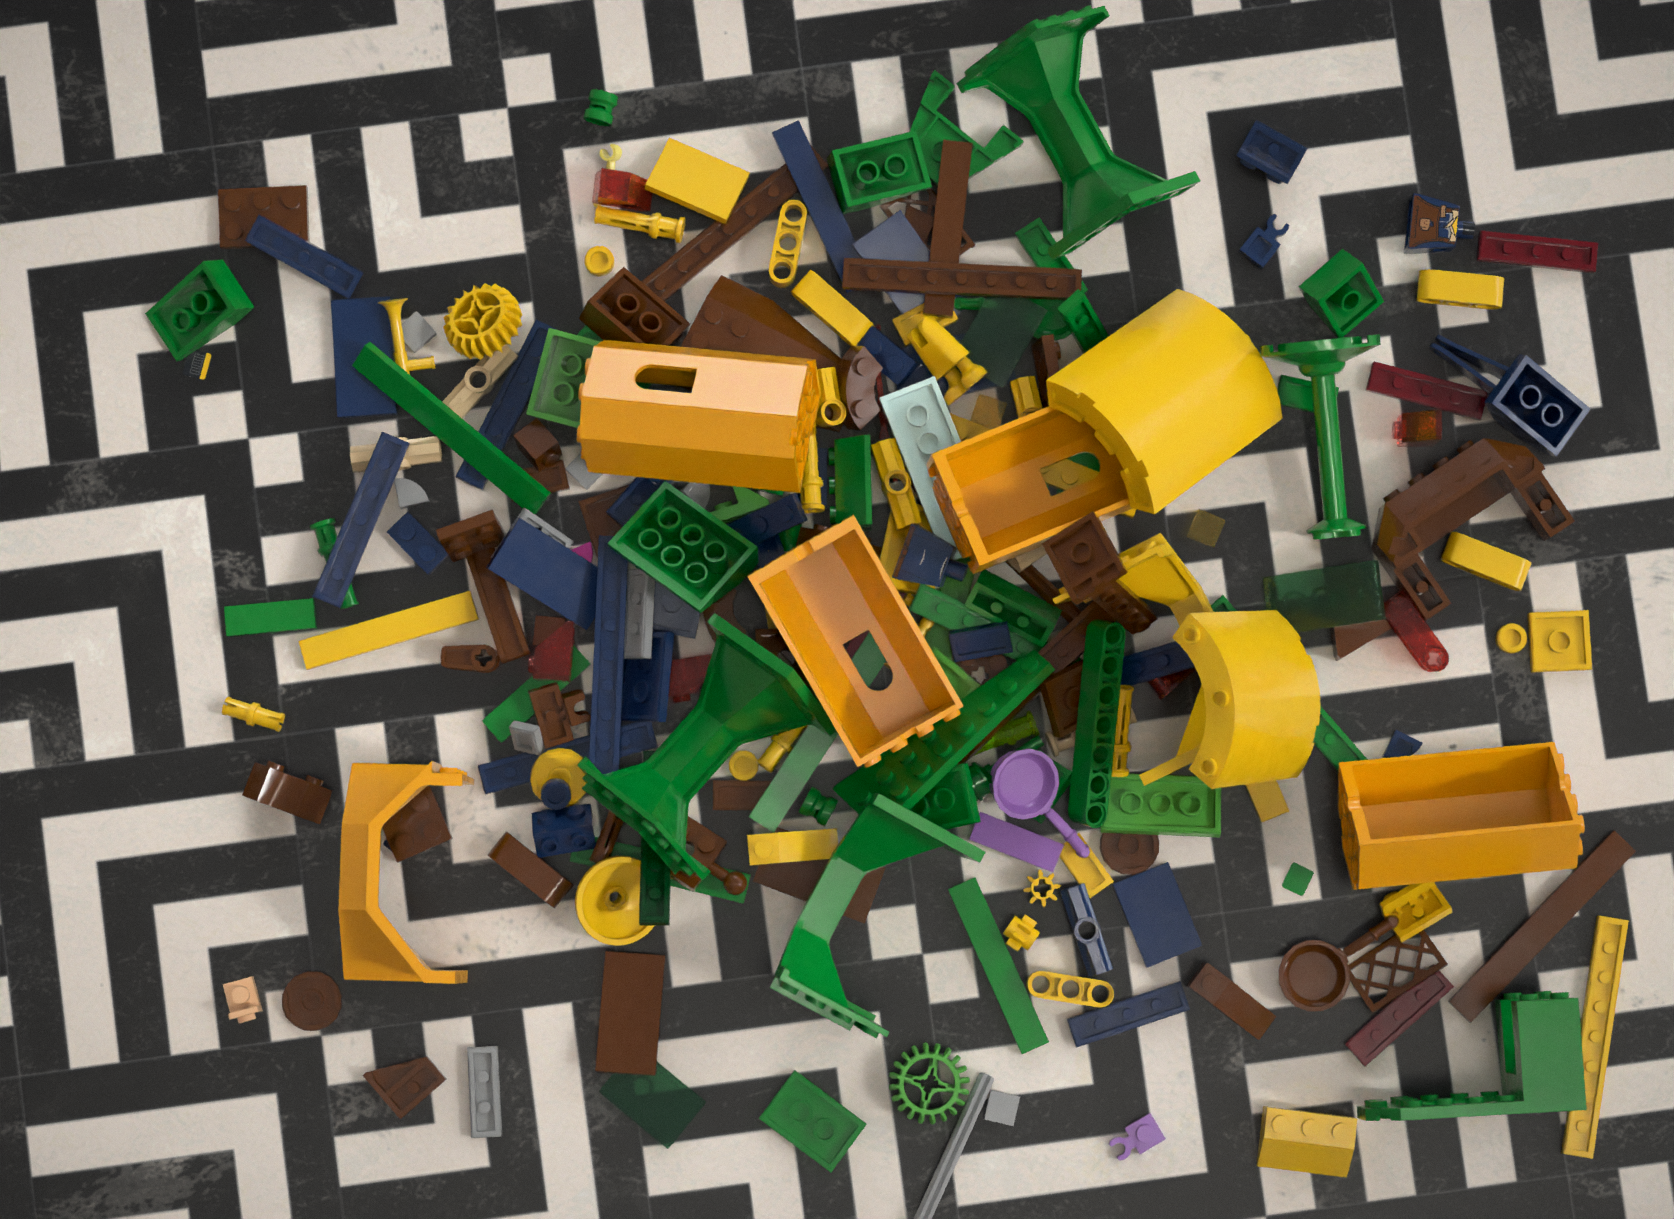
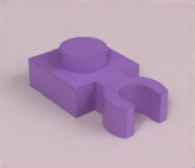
(1141, 1135)

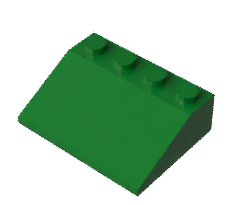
(685, 548)

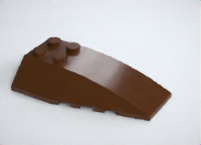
(748, 322)

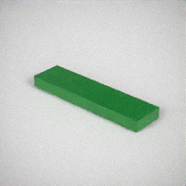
(518, 704)

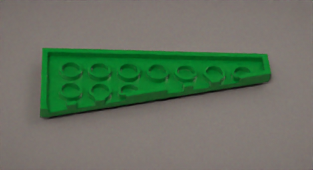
(926, 760)

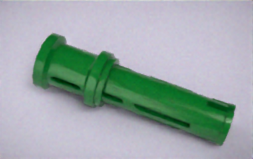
(326, 537)

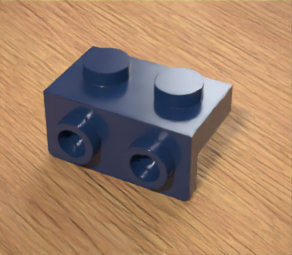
(1271, 153)
(563, 830)

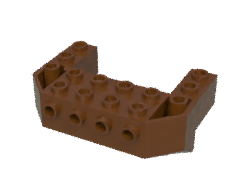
(1450, 498)

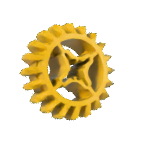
(482, 321)

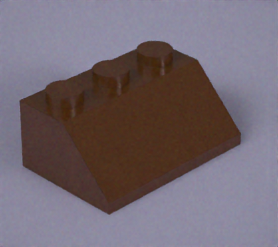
(632, 313)

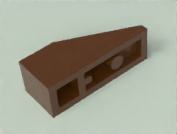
(1231, 1000)

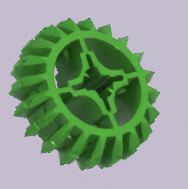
(924, 1103)

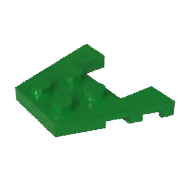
(934, 128)

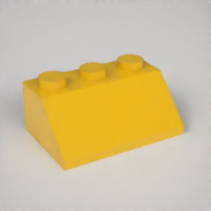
(1306, 1141)

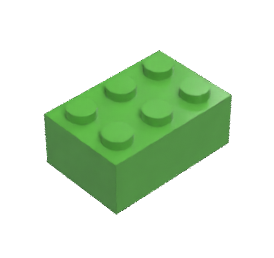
(559, 378)

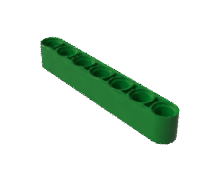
(1096, 723)

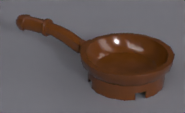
(1317, 973)

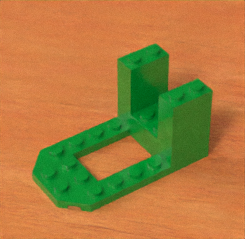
(1537, 1066)

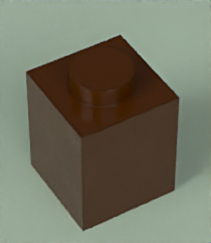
(538, 445)

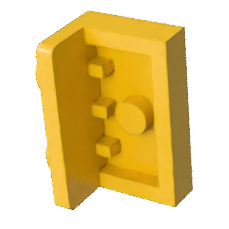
(1416, 908)

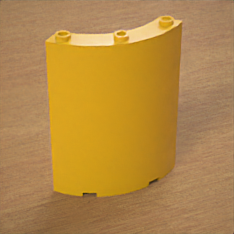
(1170, 396)
(1256, 694)

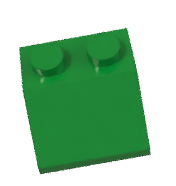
(1341, 293)

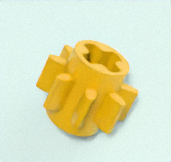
(1047, 881)
(1021, 933)

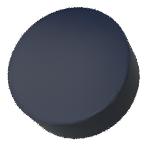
(556, 794)

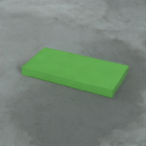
(1163, 807)

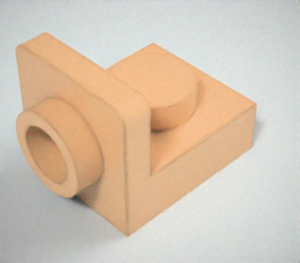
(242, 999)

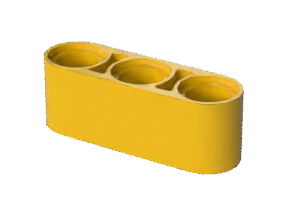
(792, 230)
(1460, 289)
(831, 308)
(1486, 561)
(1083, 996)

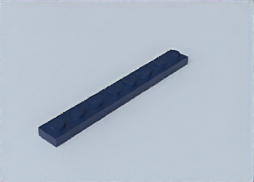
(608, 658)

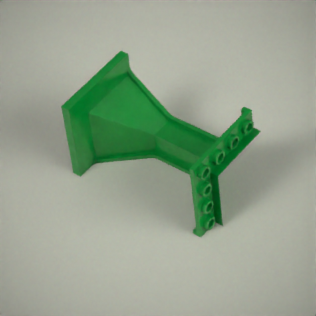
(1040, 77)
(741, 700)
(877, 837)

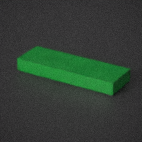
(1035, 241)
(1082, 321)
(270, 617)

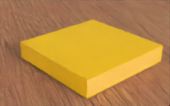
(1559, 641)

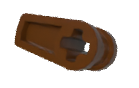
(467, 658)

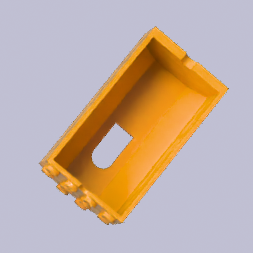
(737, 427)
(998, 497)
(832, 594)
(1458, 815)

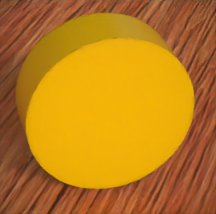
(599, 261)
(1511, 638)
(743, 765)

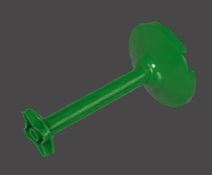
(1321, 362)

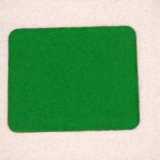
(1297, 879)

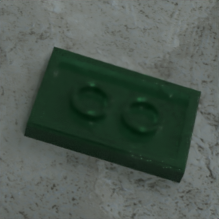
(1002, 335)
(655, 1103)

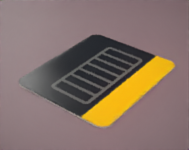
(197, 364)

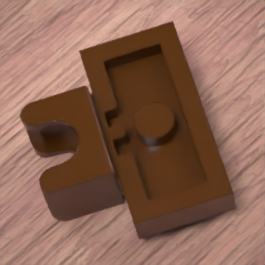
(556, 713)

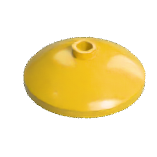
(609, 920)

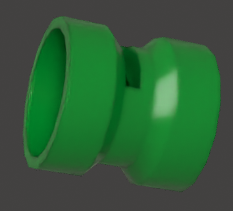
(600, 107)
(818, 806)

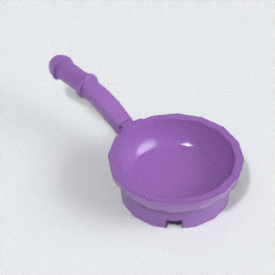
(1026, 786)

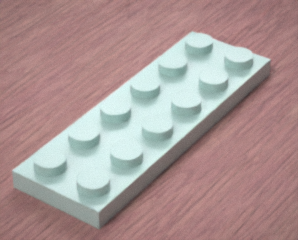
(920, 429)

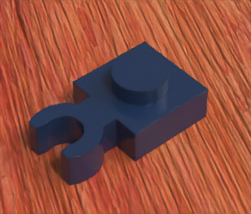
(1262, 244)

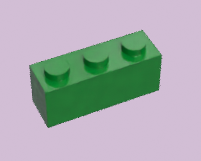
(1006, 602)

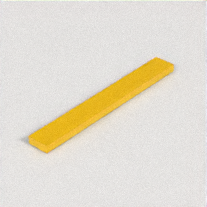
(1596, 1031)

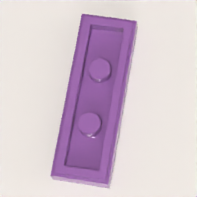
(1017, 842)

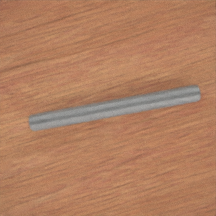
(955, 1147)

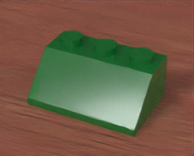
(851, 480)

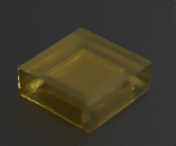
(988, 411)
(1206, 528)

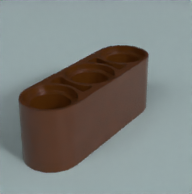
(530, 869)

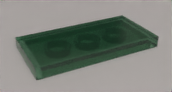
(1327, 596)

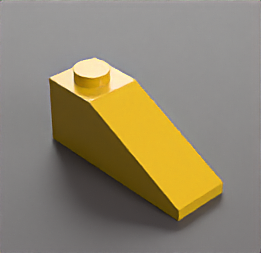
(791, 846)

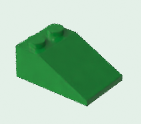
(878, 171)
(199, 308)

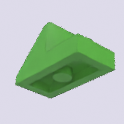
(747, 503)

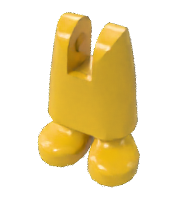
(941, 356)

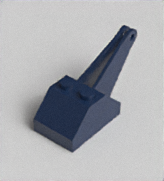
(1524, 400)

